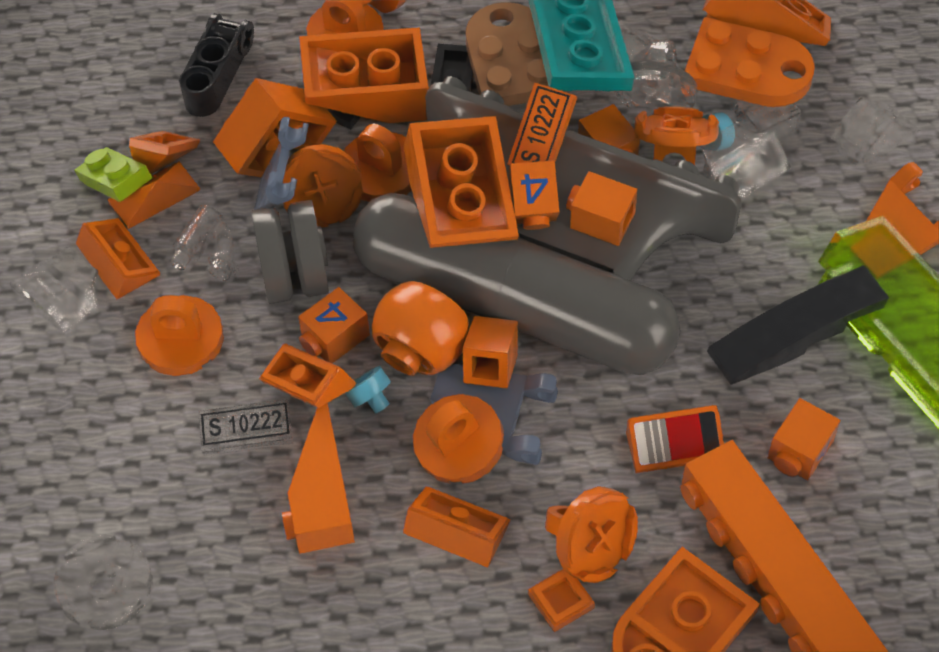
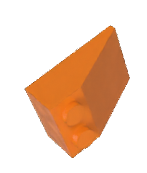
(783, 17)
(367, 73)
(460, 181)

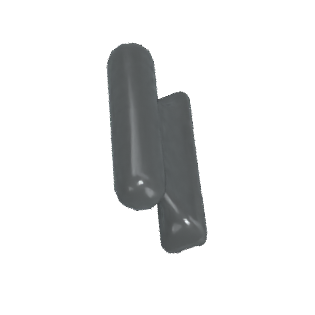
(555, 278)

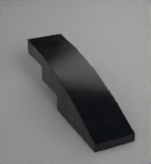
(796, 324)

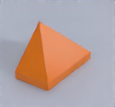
(160, 148)
(158, 194)

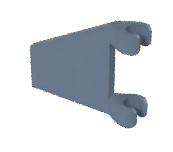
(271, 188)
(505, 404)

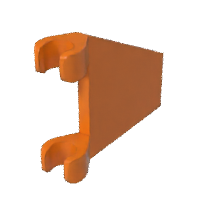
(903, 213)

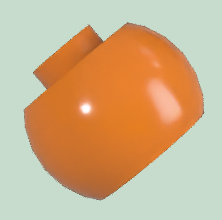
(419, 329)

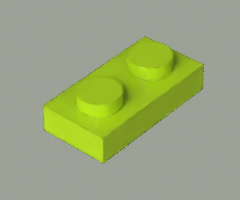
(113, 173)

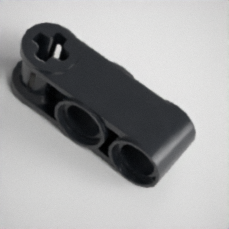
(214, 64)

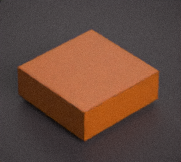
(561, 599)

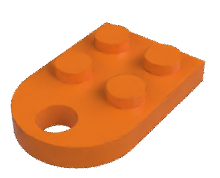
(749, 64)
(685, 611)

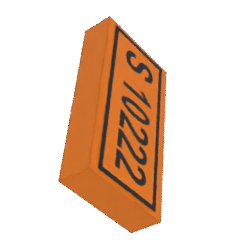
(542, 125)

